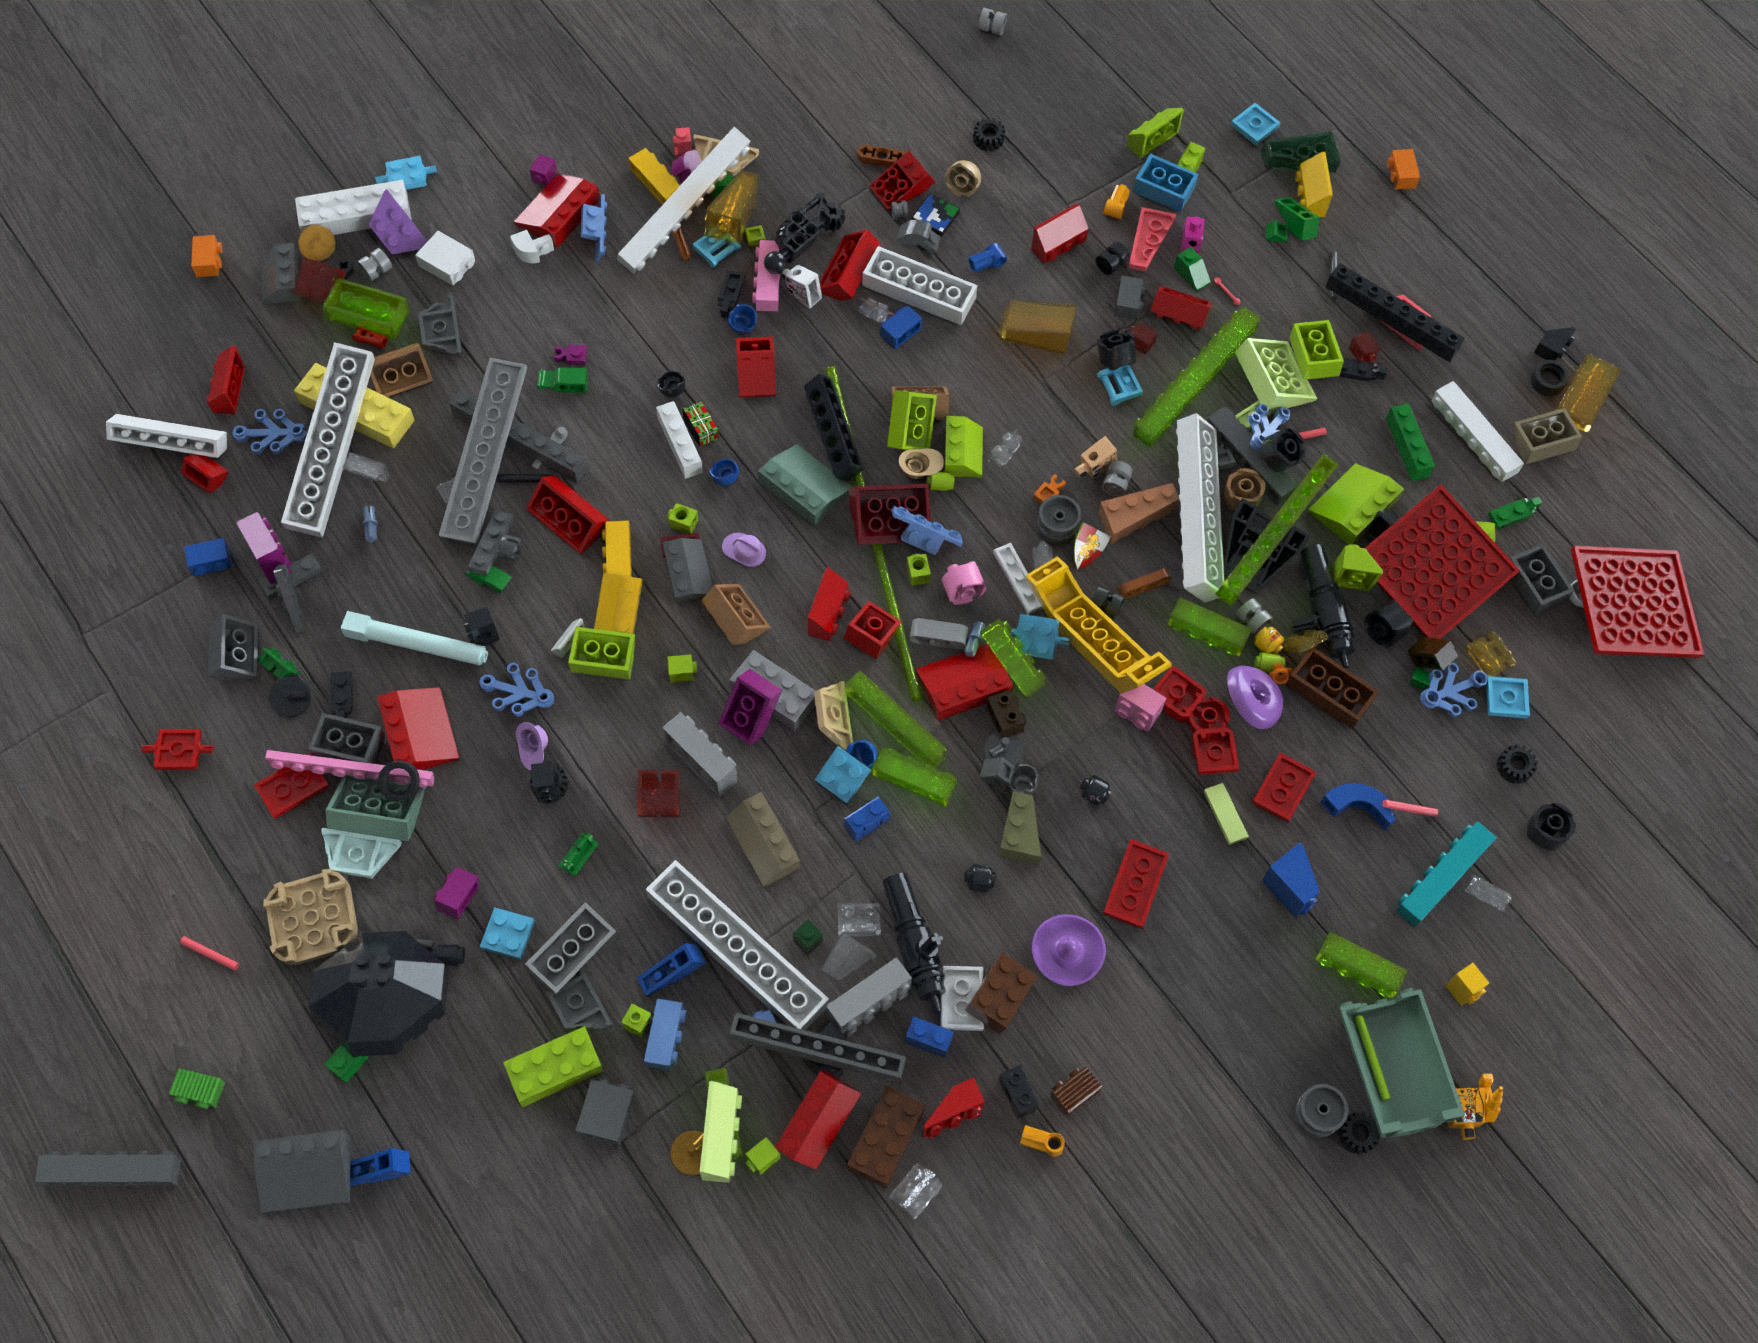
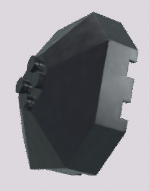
(378, 993)

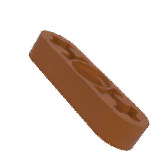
(877, 151)
(1144, 583)

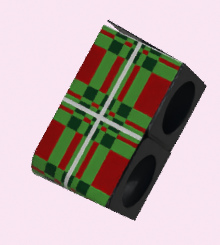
(700, 424)

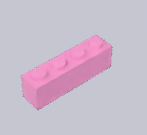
(766, 284)

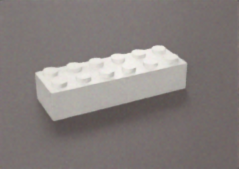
(348, 208)
(919, 285)

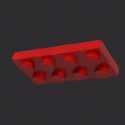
(1136, 884)

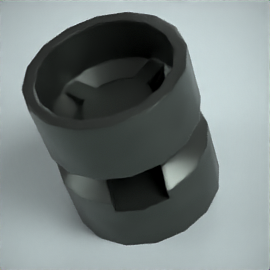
(1104, 595)

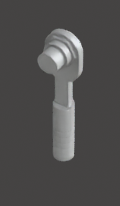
(558, 436)

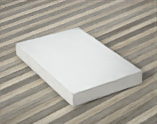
(960, 986)

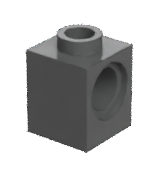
(997, 771)

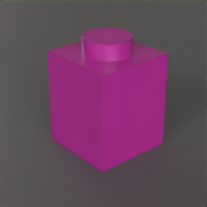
(543, 169)

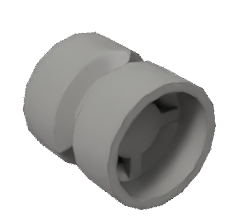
(992, 21)
(374, 264)
(1117, 478)
(1260, 618)

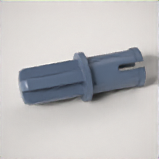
(369, 524)
(974, 639)

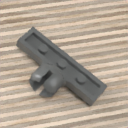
(495, 544)

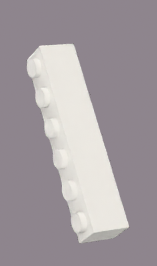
(1477, 432)
(166, 435)

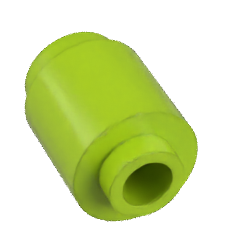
(940, 481)
(1266, 661)

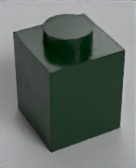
(808, 937)

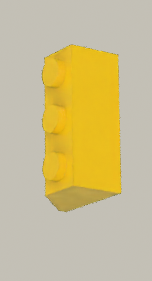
(1314, 184)
(618, 603)

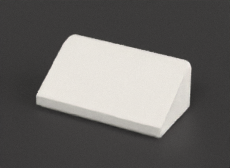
(565, 642)

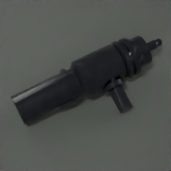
(1327, 606)
(915, 940)

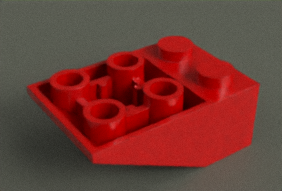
(902, 181)
(756, 367)
(960, 1103)

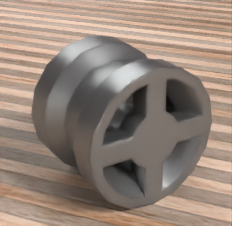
(899, 210)

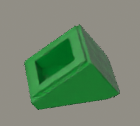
(1276, 232)
(1420, 679)

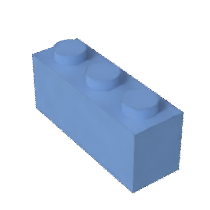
(665, 1035)

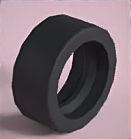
(1554, 367)
(382, 780)

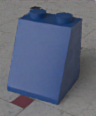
(1293, 881)

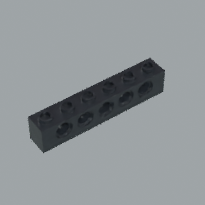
(833, 428)

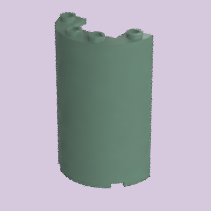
(1410, 1063)

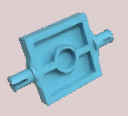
(409, 170)
(1039, 636)

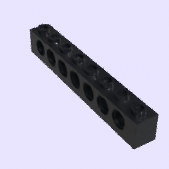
(1395, 312)

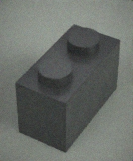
(1129, 296)

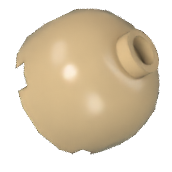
(963, 178)

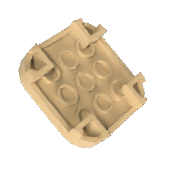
(311, 917)

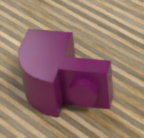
(685, 165)

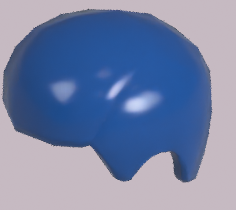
(742, 319)
(724, 472)
(864, 752)

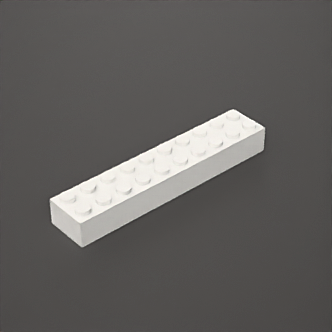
(328, 440)
(1200, 507)
(737, 947)

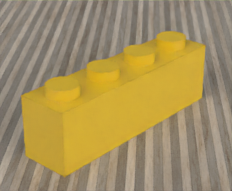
(653, 175)
(617, 548)

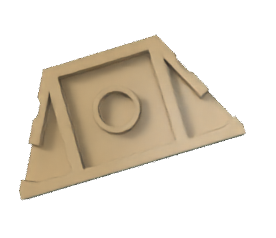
(705, 145)
(834, 714)

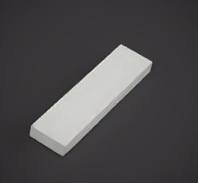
(1016, 575)

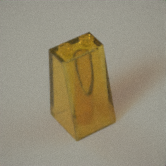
(732, 209)
(1038, 324)
(1588, 390)

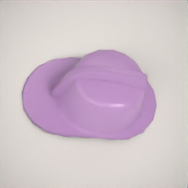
(744, 549)
(531, 743)

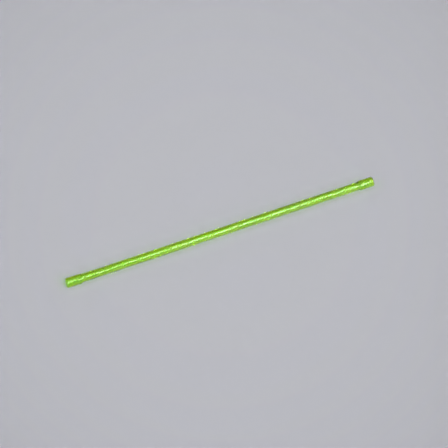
(913, 683)

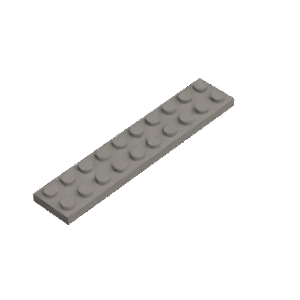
(483, 451)

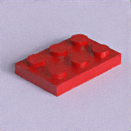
(1284, 787)
(289, 789)

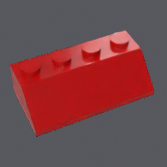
(847, 265)
(566, 513)
(818, 1120)

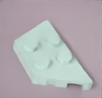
(357, 853)

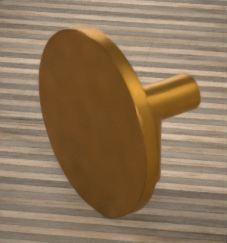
(316, 243)
(687, 1152)

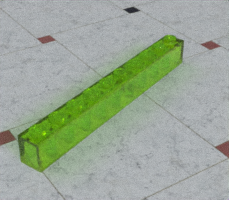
(1196, 376)
(1276, 529)

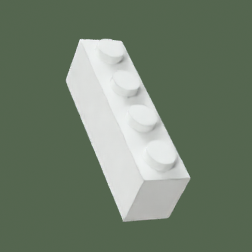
(679, 440)

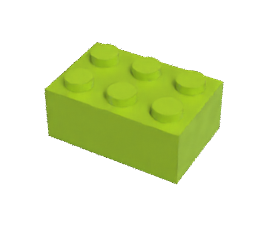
(1316, 349)

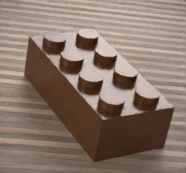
(1332, 688)
(886, 1137)

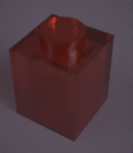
(1144, 337)
(1364, 347)

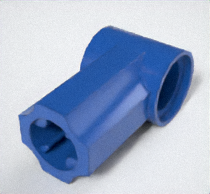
(991, 256)

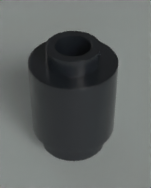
(450, 954)

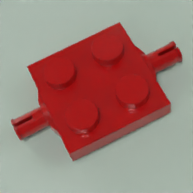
(177, 749)

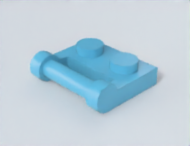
(706, 246)
(1125, 381)

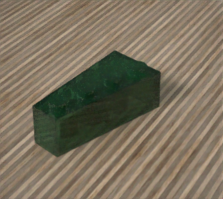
(1292, 151)

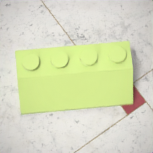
(719, 1133)

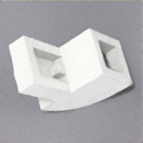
(528, 249)

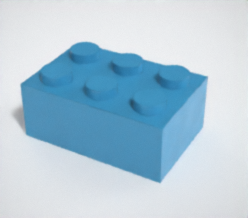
(1165, 183)

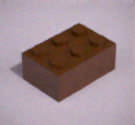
(1001, 993)

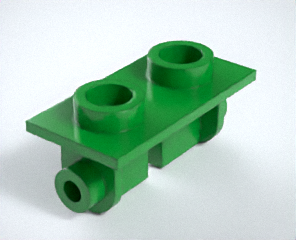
(272, 659)
(579, 854)

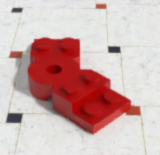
(1212, 742)

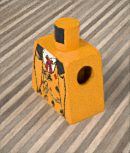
(1474, 1109)

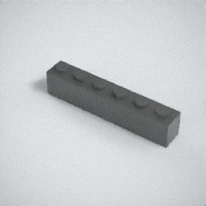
(1237, 438)
(108, 1170)

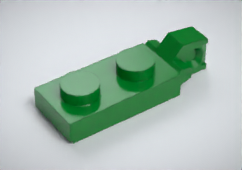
(1514, 512)

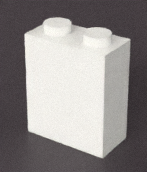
(445, 258)

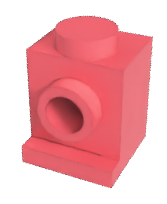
(682, 141)

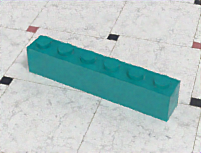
(1445, 874)

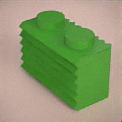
(196, 1088)

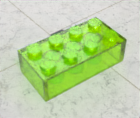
(366, 307)

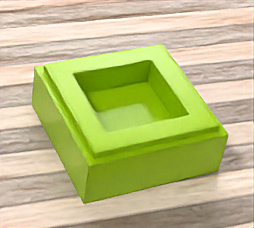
(754, 235)

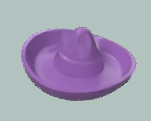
(1255, 696)
(1068, 949)

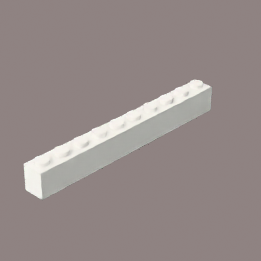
(683, 200)

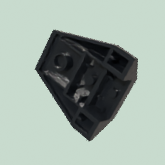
(1245, 529)

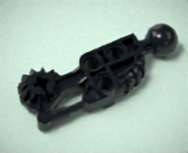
(799, 232)

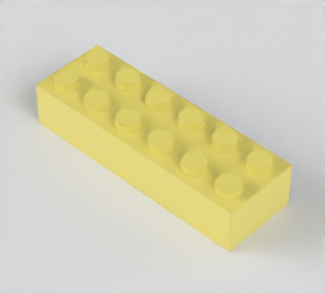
(378, 417)

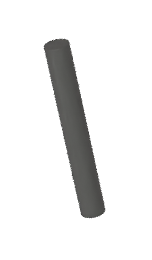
(1333, 264)

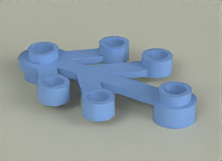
(1280, 417)
(272, 433)
(1450, 690)
(518, 692)

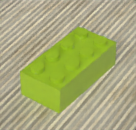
(553, 1067)

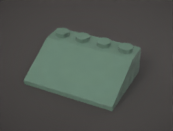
(803, 483)
(363, 809)

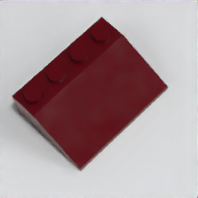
(873, 507)

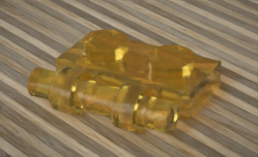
(1303, 643)
(1486, 658)

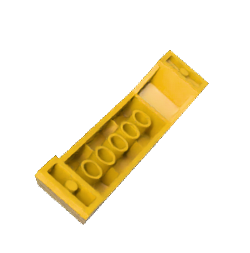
(1092, 630)

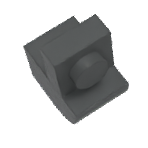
(918, 232)

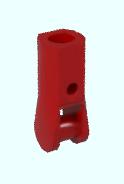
(370, 337)

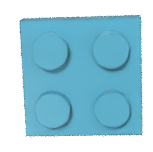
(1255, 124)
(1507, 697)
(842, 774)
(507, 933)

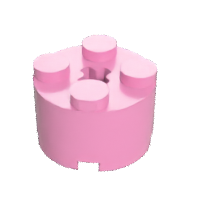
(963, 583)

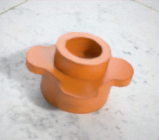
(1280, 678)

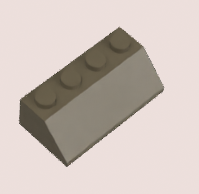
(763, 840)

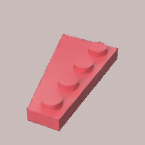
(1150, 233)

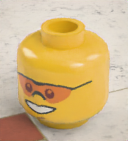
(1269, 640)

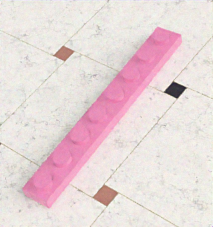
(343, 767)

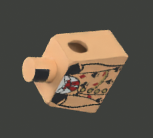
(1097, 459)

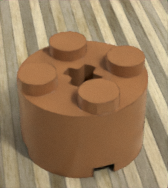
(1243, 484)

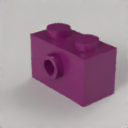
(456, 893)

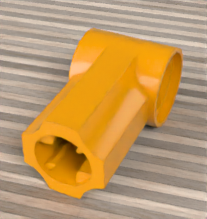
(1116, 204)
(1039, 1140)

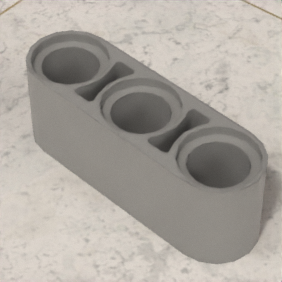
(938, 633)

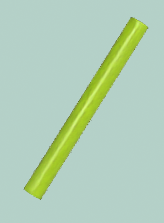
(1372, 1058)

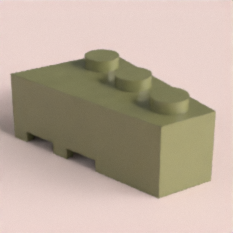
(1021, 833)

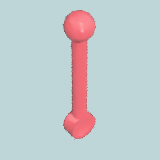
(1217, 281)

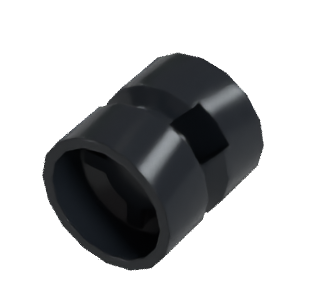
(1112, 258)

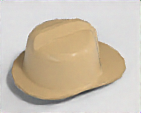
(920, 462)

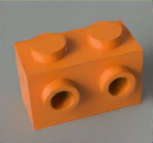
(1403, 169)
(206, 256)

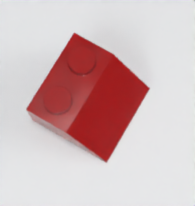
(872, 629)

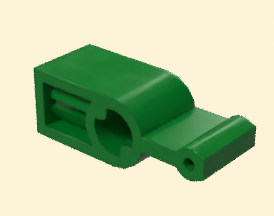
(564, 380)

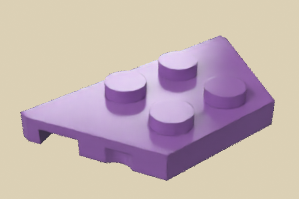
(395, 227)

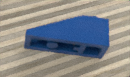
(672, 968)
(379, 1166)

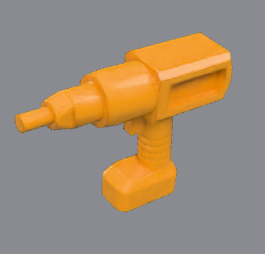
(1492, 1100)

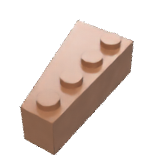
(1134, 511)

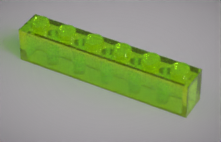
(895, 720)

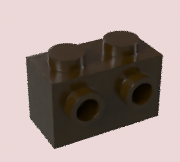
(1433, 653)
(1005, 714)

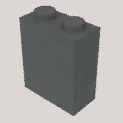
(605, 1112)

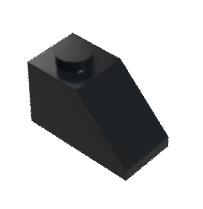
(1382, 521)

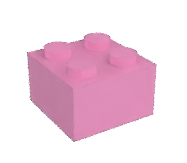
(1140, 706)

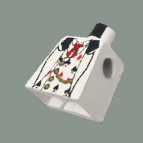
(803, 285)

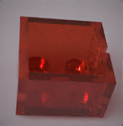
(317, 280)
(657, 795)

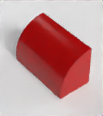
(204, 472)

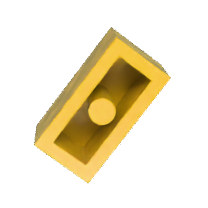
(1467, 985)

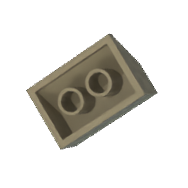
(1546, 436)

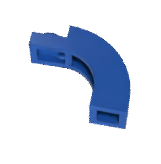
(1361, 797)

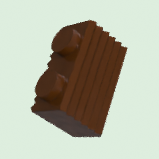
(1075, 1091)

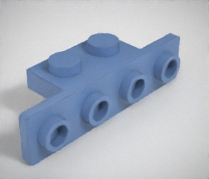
(593, 225)
(923, 533)

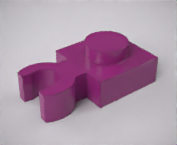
(573, 355)

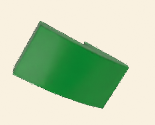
(495, 579)

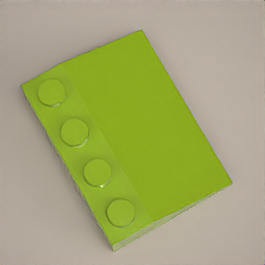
(1354, 501)

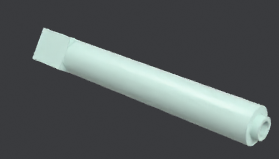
(363, 628)

